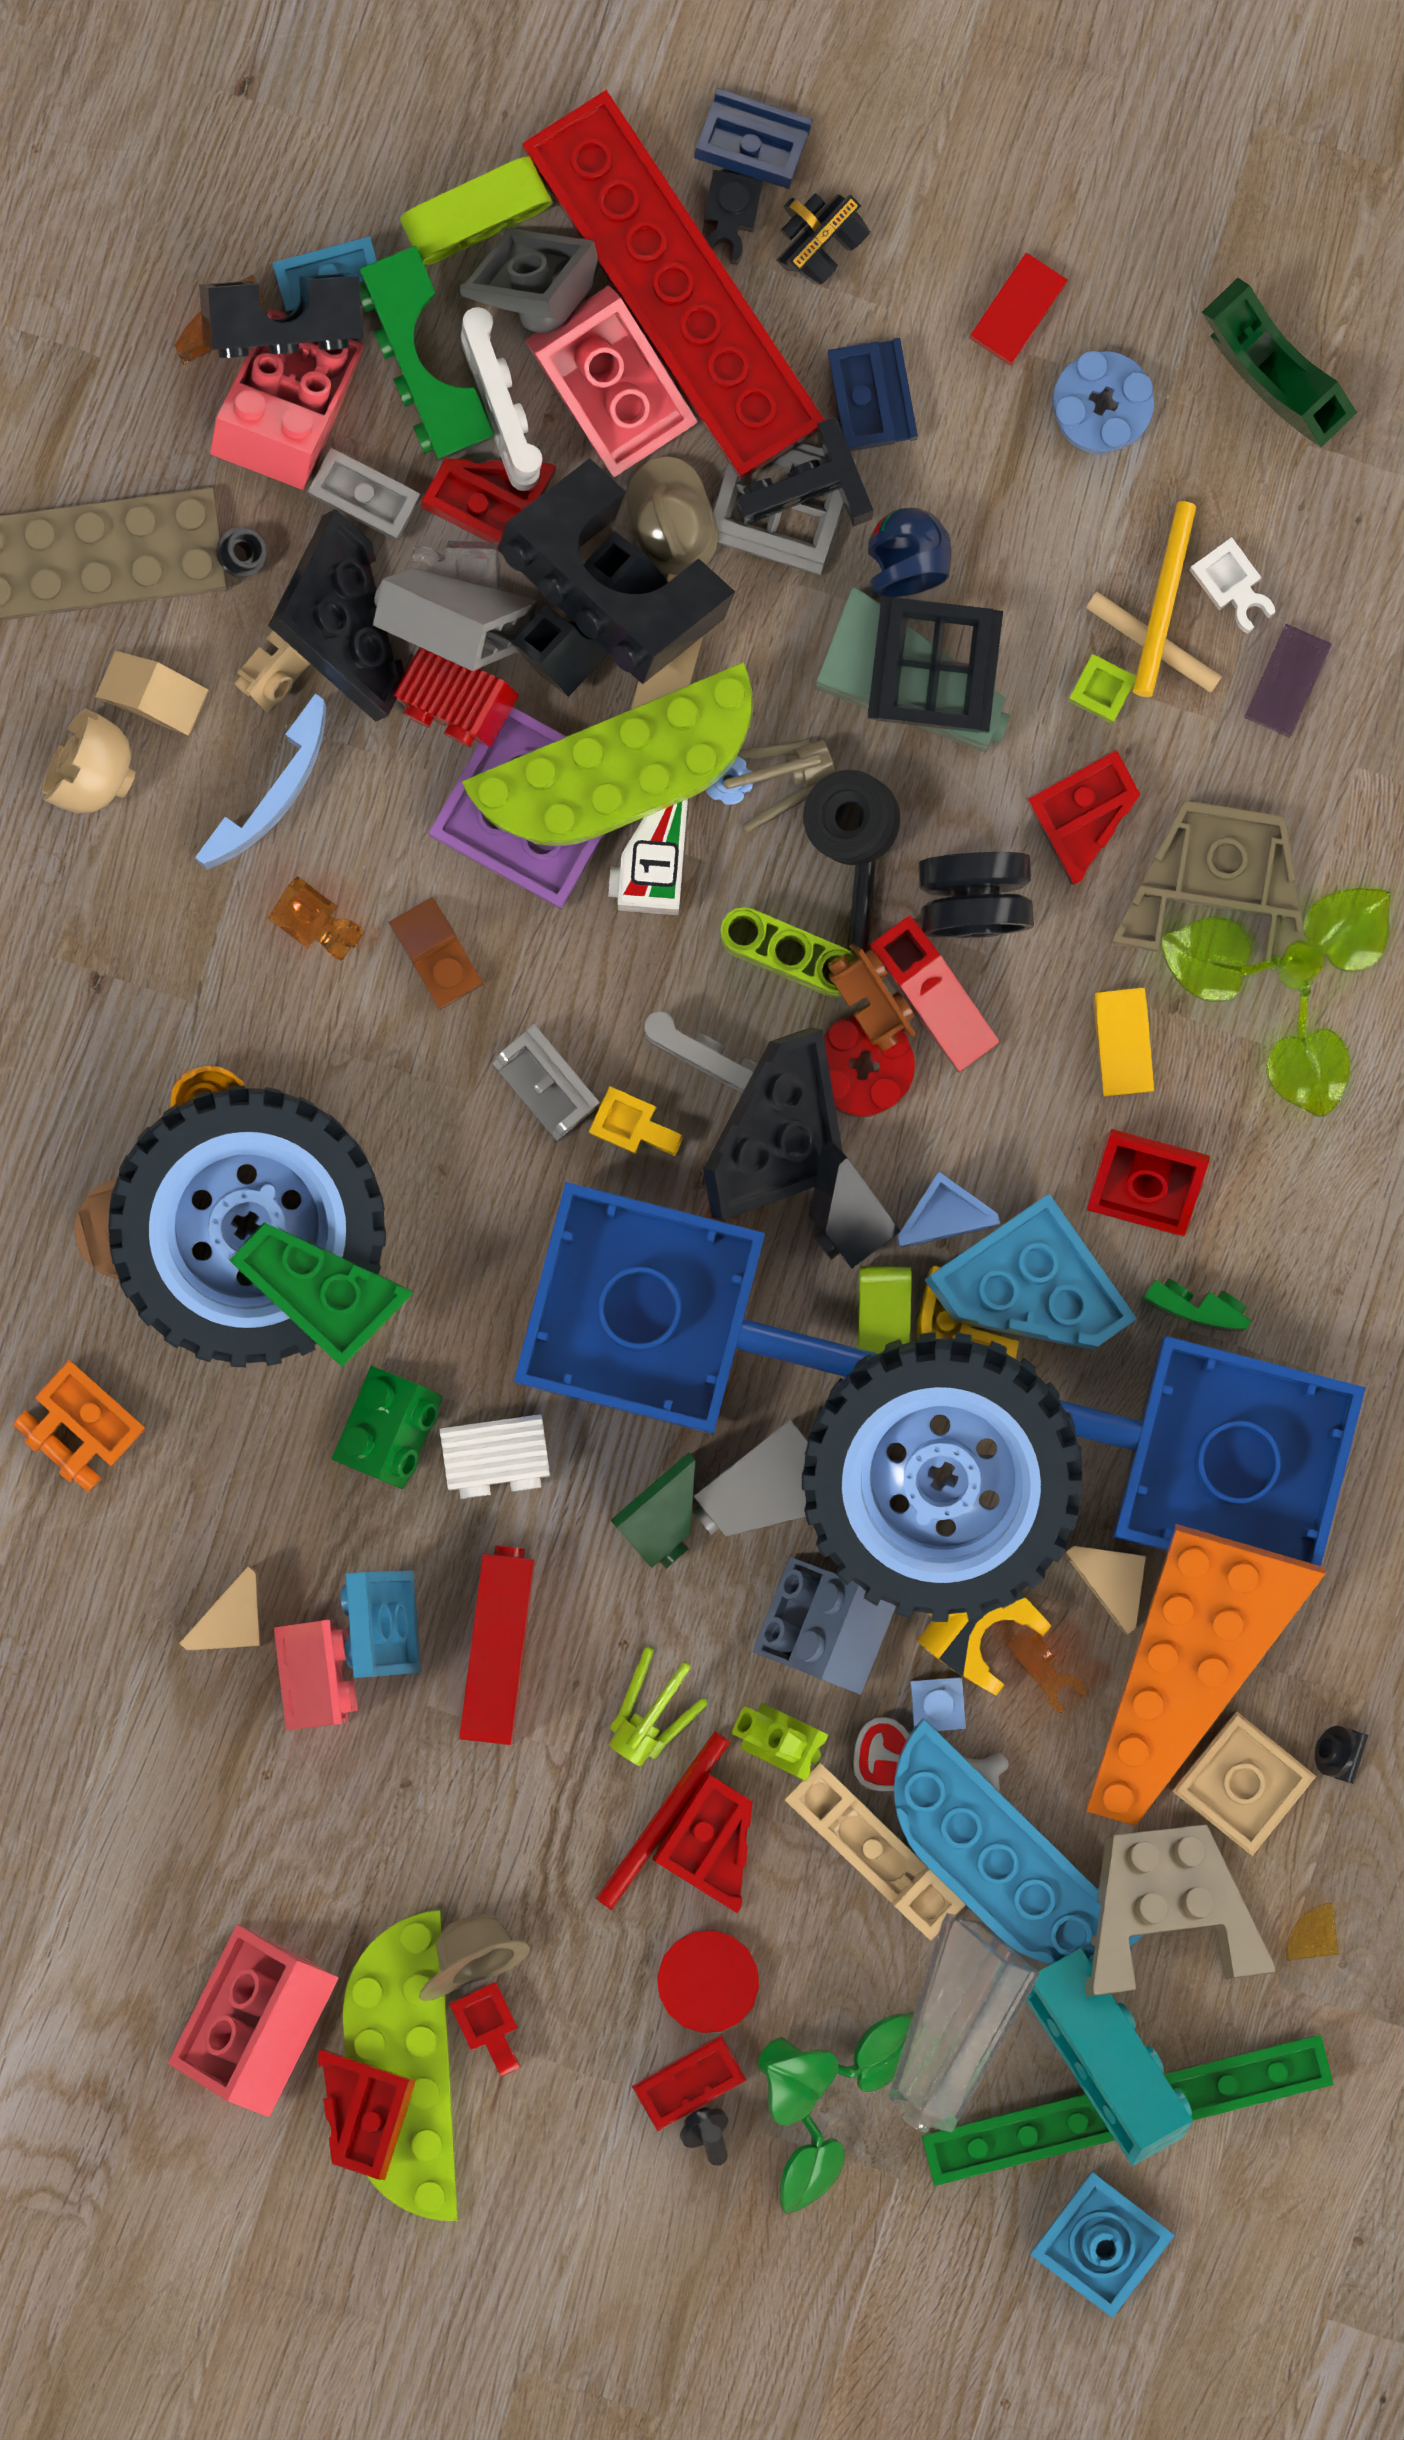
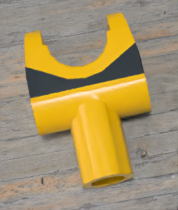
(959, 1639)

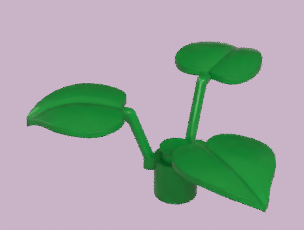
(799, 2080)

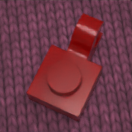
(486, 2021)

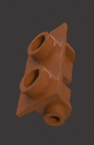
(863, 978)

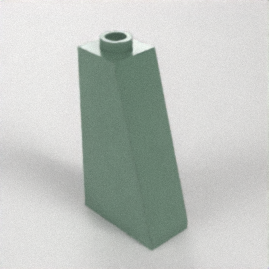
(850, 664)

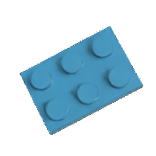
(381, 1623)

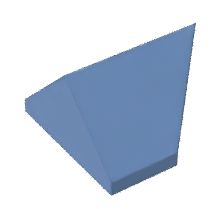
(945, 1213)

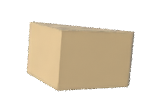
(152, 692)
(1114, 1581)
(233, 1618)

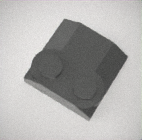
(535, 276)

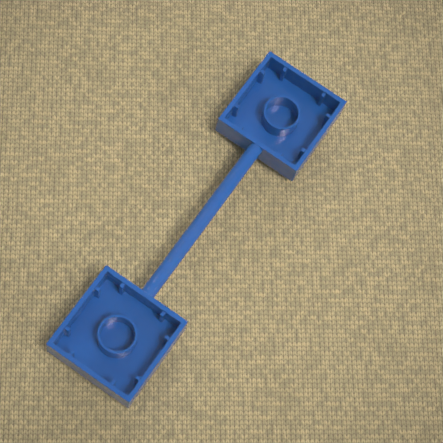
(652, 1304)

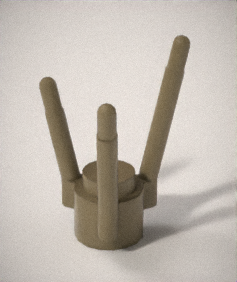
(806, 765)

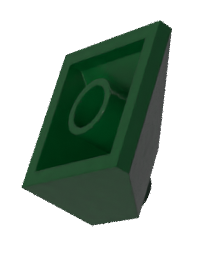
(661, 1515)

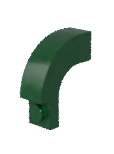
(1274, 367)

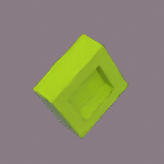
(1102, 689)

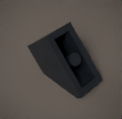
(847, 1210)

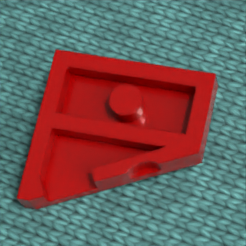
(480, 496)
(1084, 810)
(710, 1842)
(364, 2112)

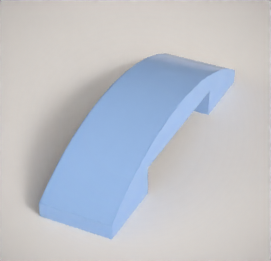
(229, 838)

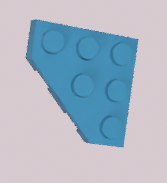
(1033, 1283)

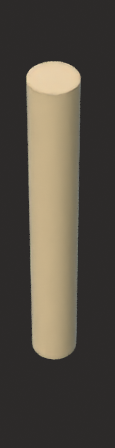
(1137, 632)

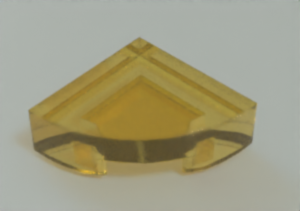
(1313, 1934)

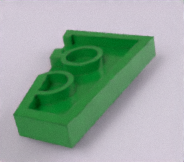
(318, 1290)

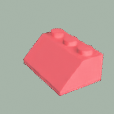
(252, 2021)

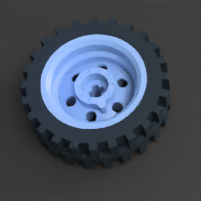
(201, 1149)
(902, 1553)

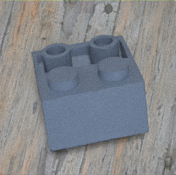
(823, 1626)

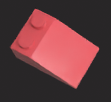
(612, 381)

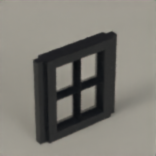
(890, 659)

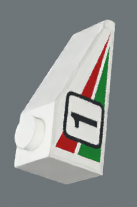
(652, 864)

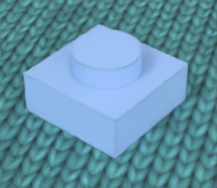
(939, 1703)

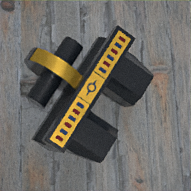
(836, 220)

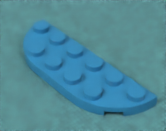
(991, 1852)

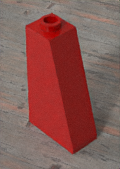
(497, 1647)

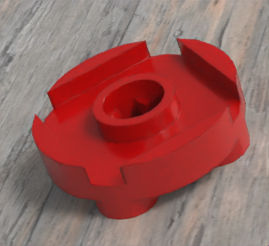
(883, 1088)

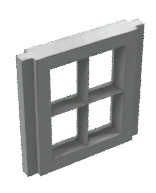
(768, 543)

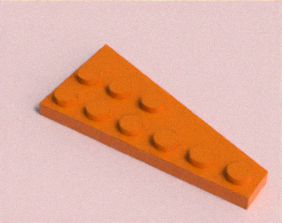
(1202, 1638)

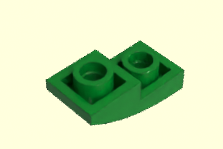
(1213, 1312)

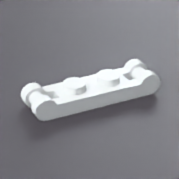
(506, 419)

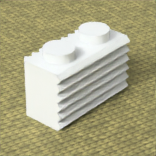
(495, 1454)

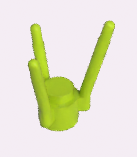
(636, 1736)

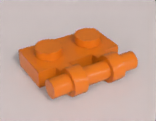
(89, 1414)

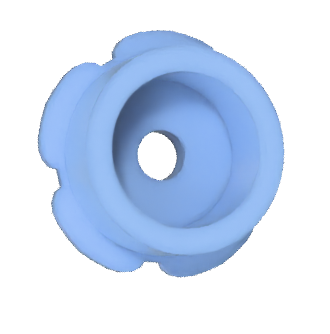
(732, 795)

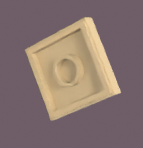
(1243, 1783)

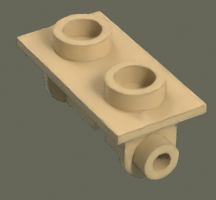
(270, 677)

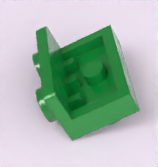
(387, 1427)

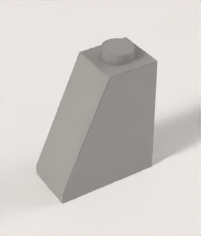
(452, 616)
(758, 1488)

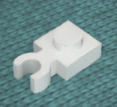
(1228, 578)

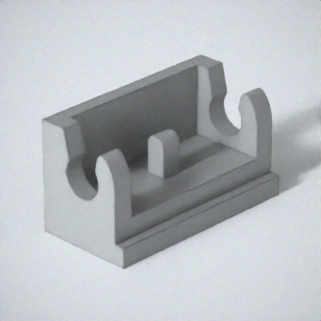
(546, 1083)

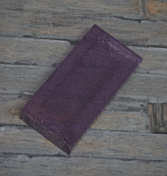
(1287, 680)

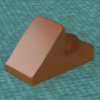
(436, 953)

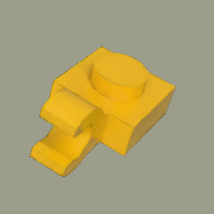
(628, 1122)

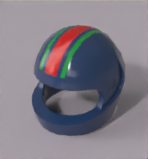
(911, 553)

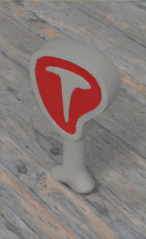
(879, 1749)

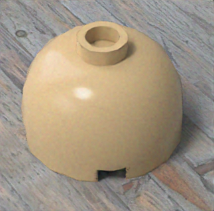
(89, 766)

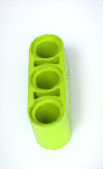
(476, 210)
(770, 935)
(883, 1306)

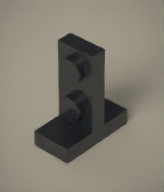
(811, 481)

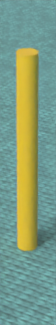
(1164, 599)

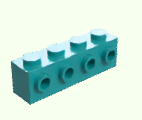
(1109, 2060)

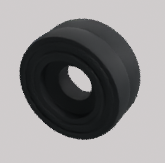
(823, 814)

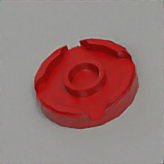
(708, 1981)

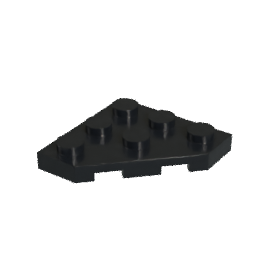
(331, 616)
(775, 1129)

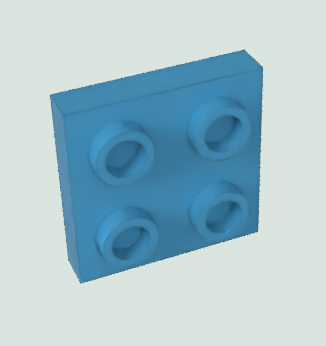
(1101, 2244)

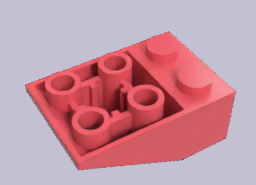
(284, 409)
(313, 1674)

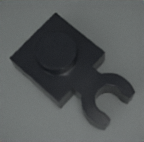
(732, 207)

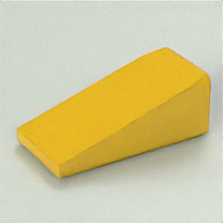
(1123, 1042)

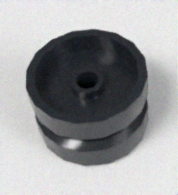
(975, 889)

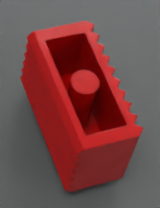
(461, 699)

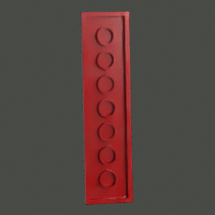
(674, 285)

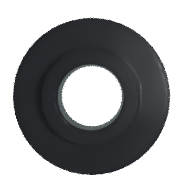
(253, 546)

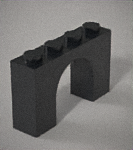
(635, 629)

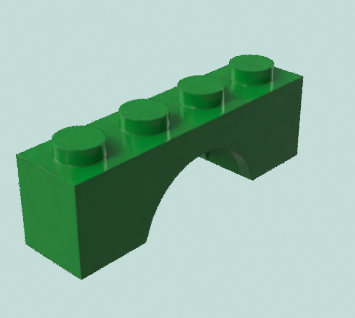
(448, 414)

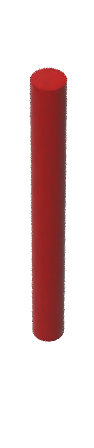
(662, 1821)

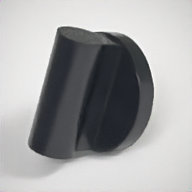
(1340, 1753)
(706, 2128)

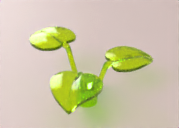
(1346, 927)

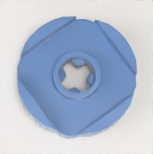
(1114, 429)

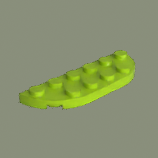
(620, 765)
(408, 2036)

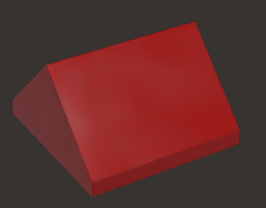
(1147, 1182)

